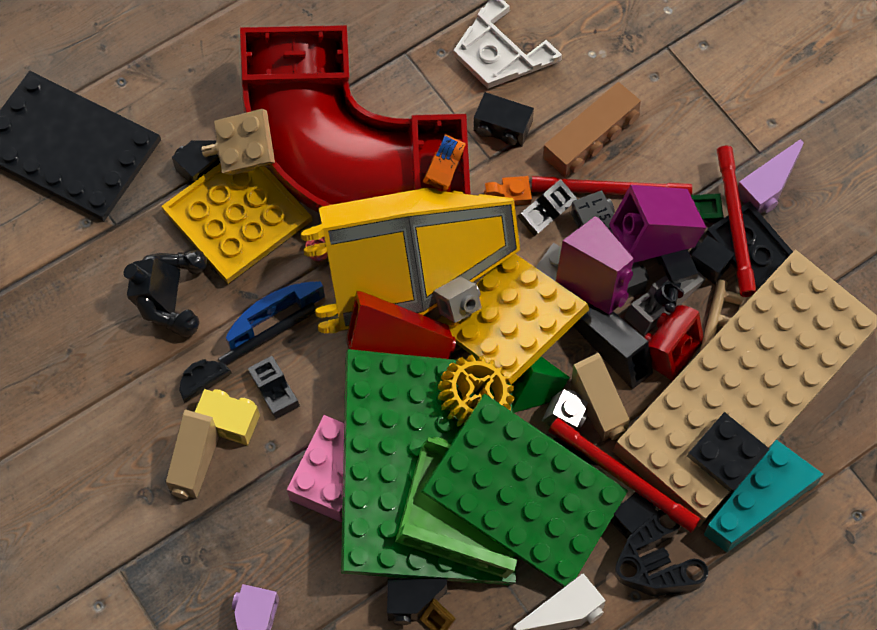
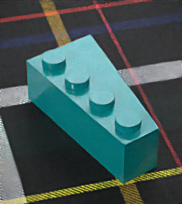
(763, 494)

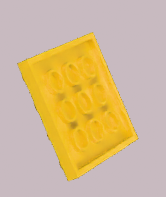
(236, 217)
(518, 317)

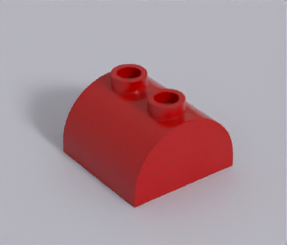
(675, 340)

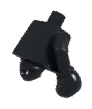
(155, 288)

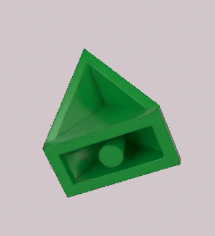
(537, 385)

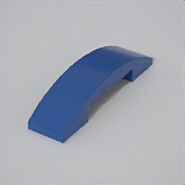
(271, 305)

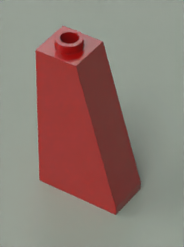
(396, 330)

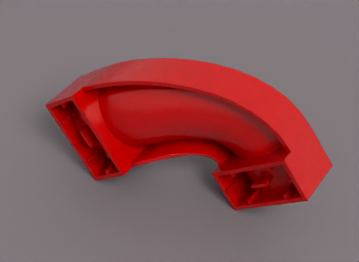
(320, 136)

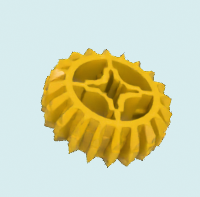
(463, 375)

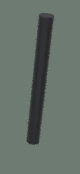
(267, 334)

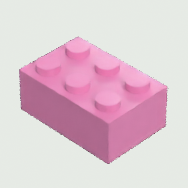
(320, 473)

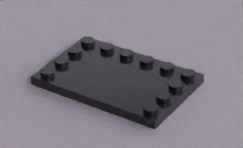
(71, 145)

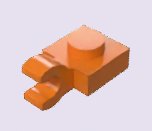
(511, 187)

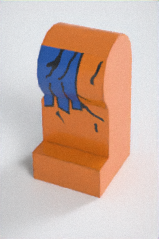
(444, 163)

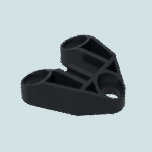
(666, 581)

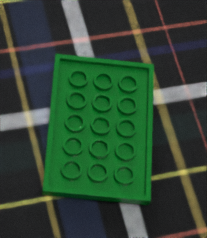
(525, 491)

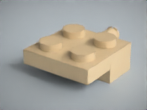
(242, 142)

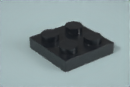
(728, 452)

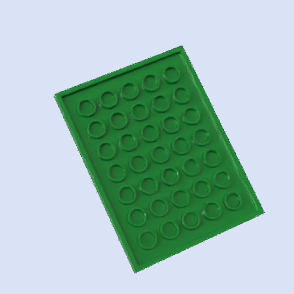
(386, 421)

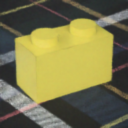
(232, 417)

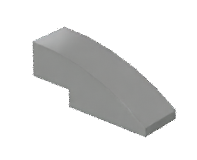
(646, 310)

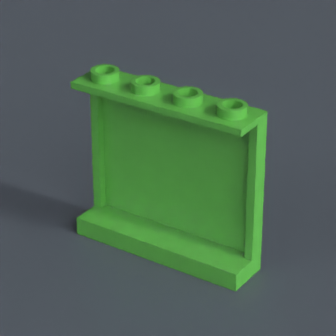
(441, 533)

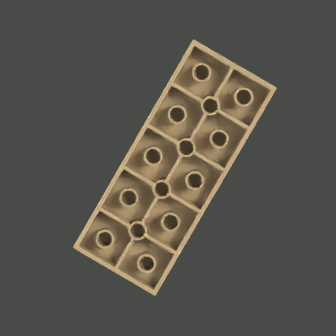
(754, 369)

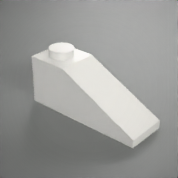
(567, 608)

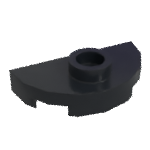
(201, 376)

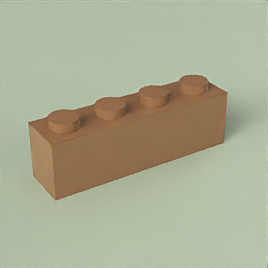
(592, 129)

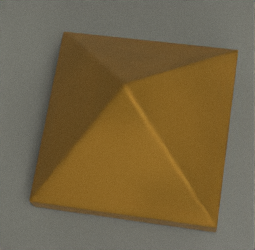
(437, 617)

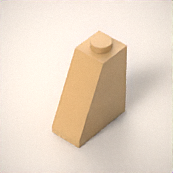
(604, 405)
(192, 454)

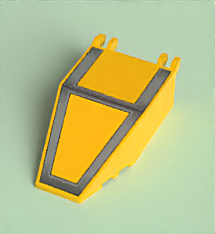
(409, 246)

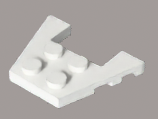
(493, 55)

